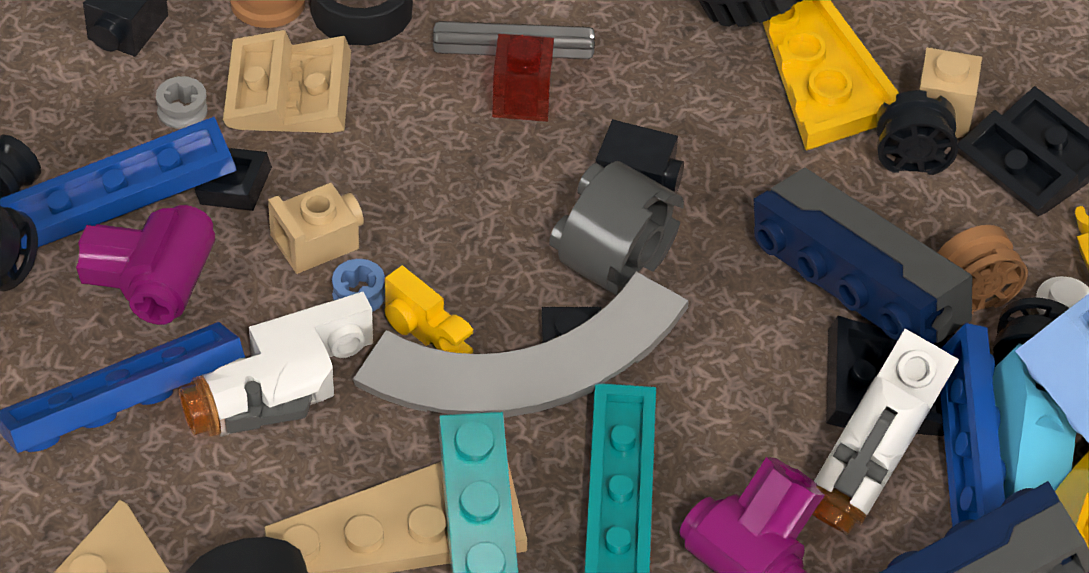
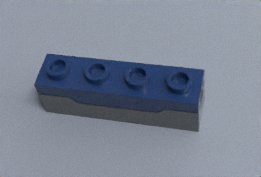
(862, 258)
(1021, 536)

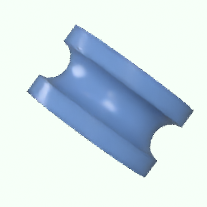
(355, 270)

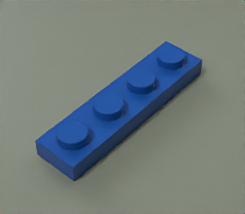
(124, 181)
(101, 394)
(972, 427)

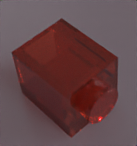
(522, 77)

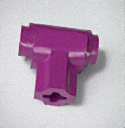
(150, 265)
(758, 527)

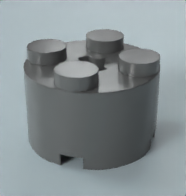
(617, 225)

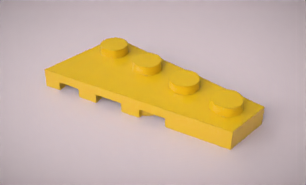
(826, 73)

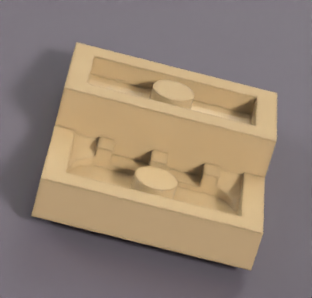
(287, 84)

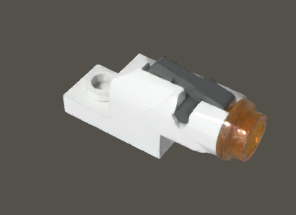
(285, 369)
(881, 430)

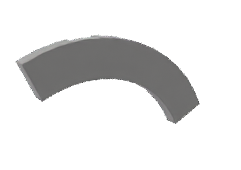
(529, 377)

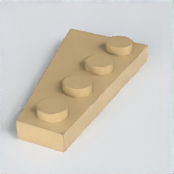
(381, 528)

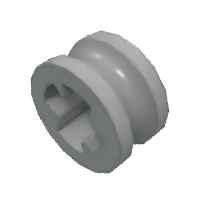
(187, 90)

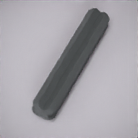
(482, 38)

